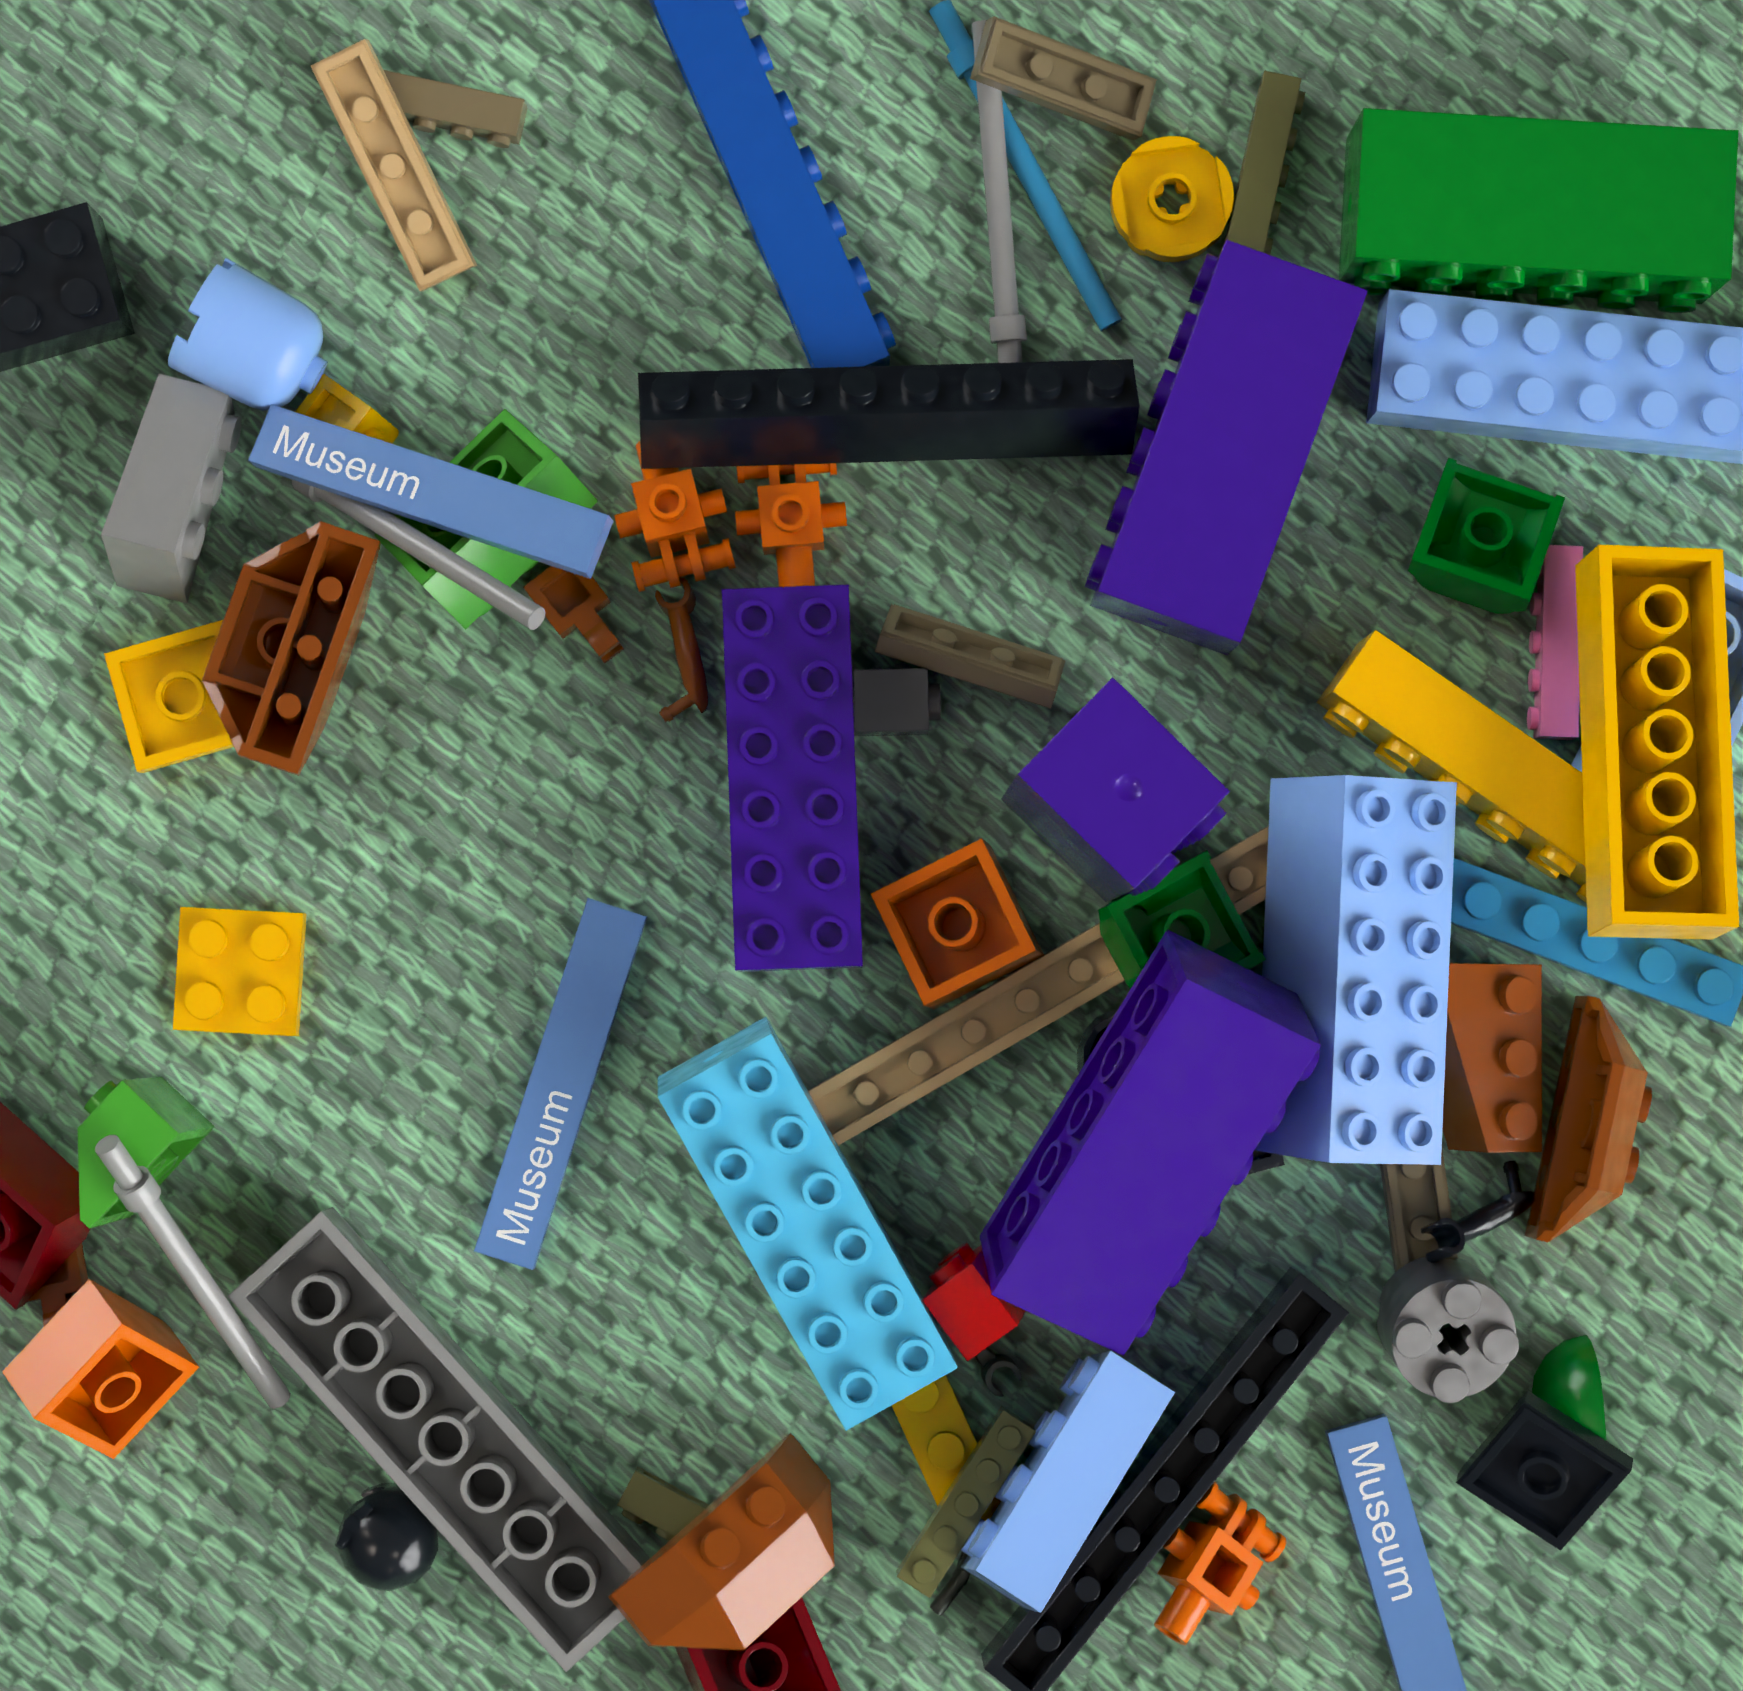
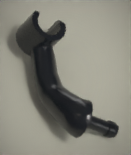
(1453, 1234)

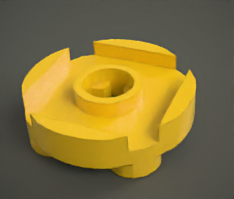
(1192, 172)

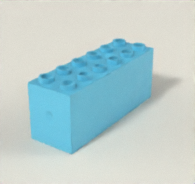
(805, 1223)

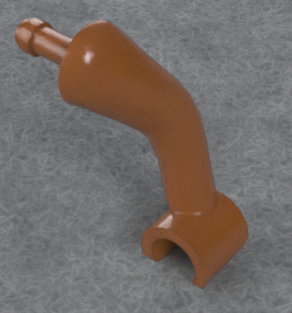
(686, 652)

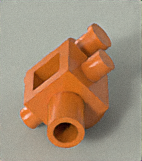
(790, 518)
(673, 520)
(1215, 1563)

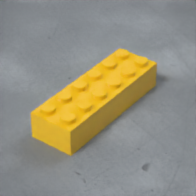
(1452, 737)
(1656, 743)

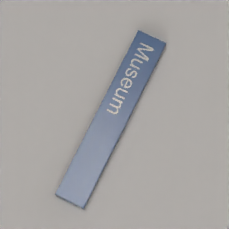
(431, 491)
(560, 1084)
(1394, 1556)

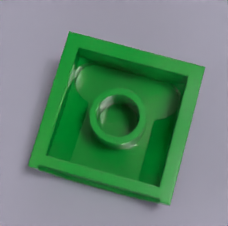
(1484, 540)
(1185, 902)

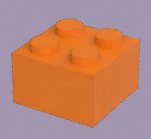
(957, 924)
(100, 1369)

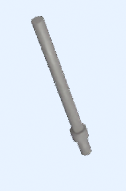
(1007, 326)
(433, 555)
(141, 1194)

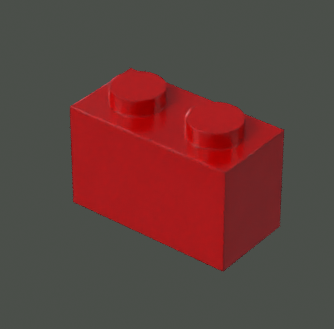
(964, 1302)

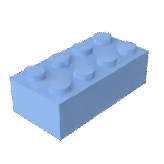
(1066, 1479)

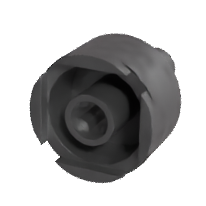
(1467, 1352)

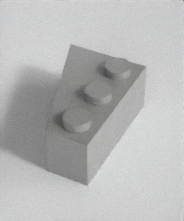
(170, 488)

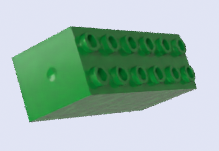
(1538, 208)

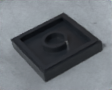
(1544, 1470)

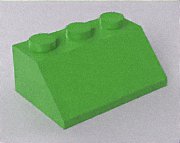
(513, 455)
(153, 1126)

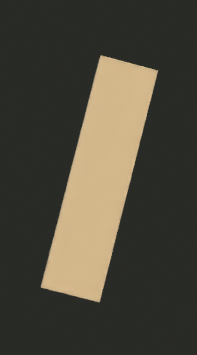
(393, 165)

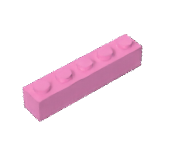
(1556, 647)

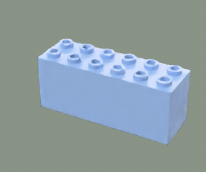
(1365, 943)

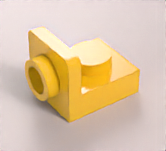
(342, 408)

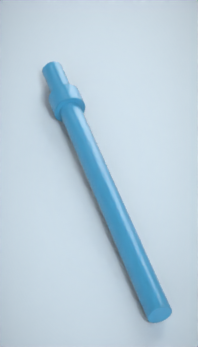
(1031, 176)

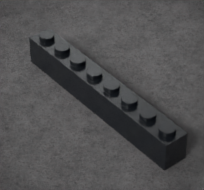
(887, 413)
(1168, 1481)

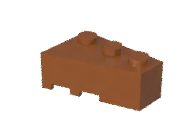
(1493, 1058)

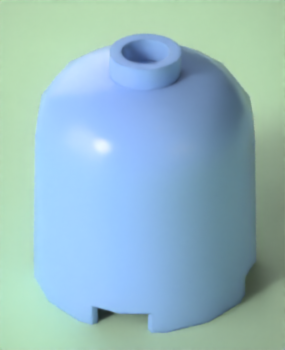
(250, 340)

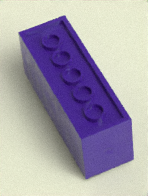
(1224, 446)
(792, 778)
(1117, 795)
(1148, 1143)

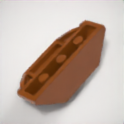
(290, 642)
(1590, 1123)
(737, 1559)

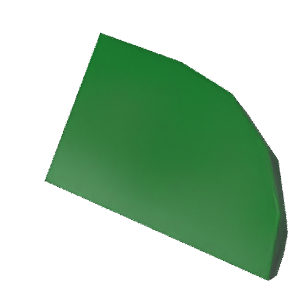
(1572, 1383)

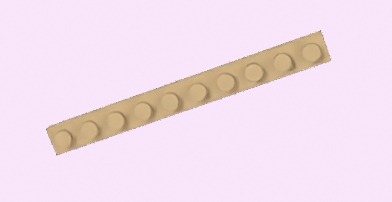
(1002, 1014)

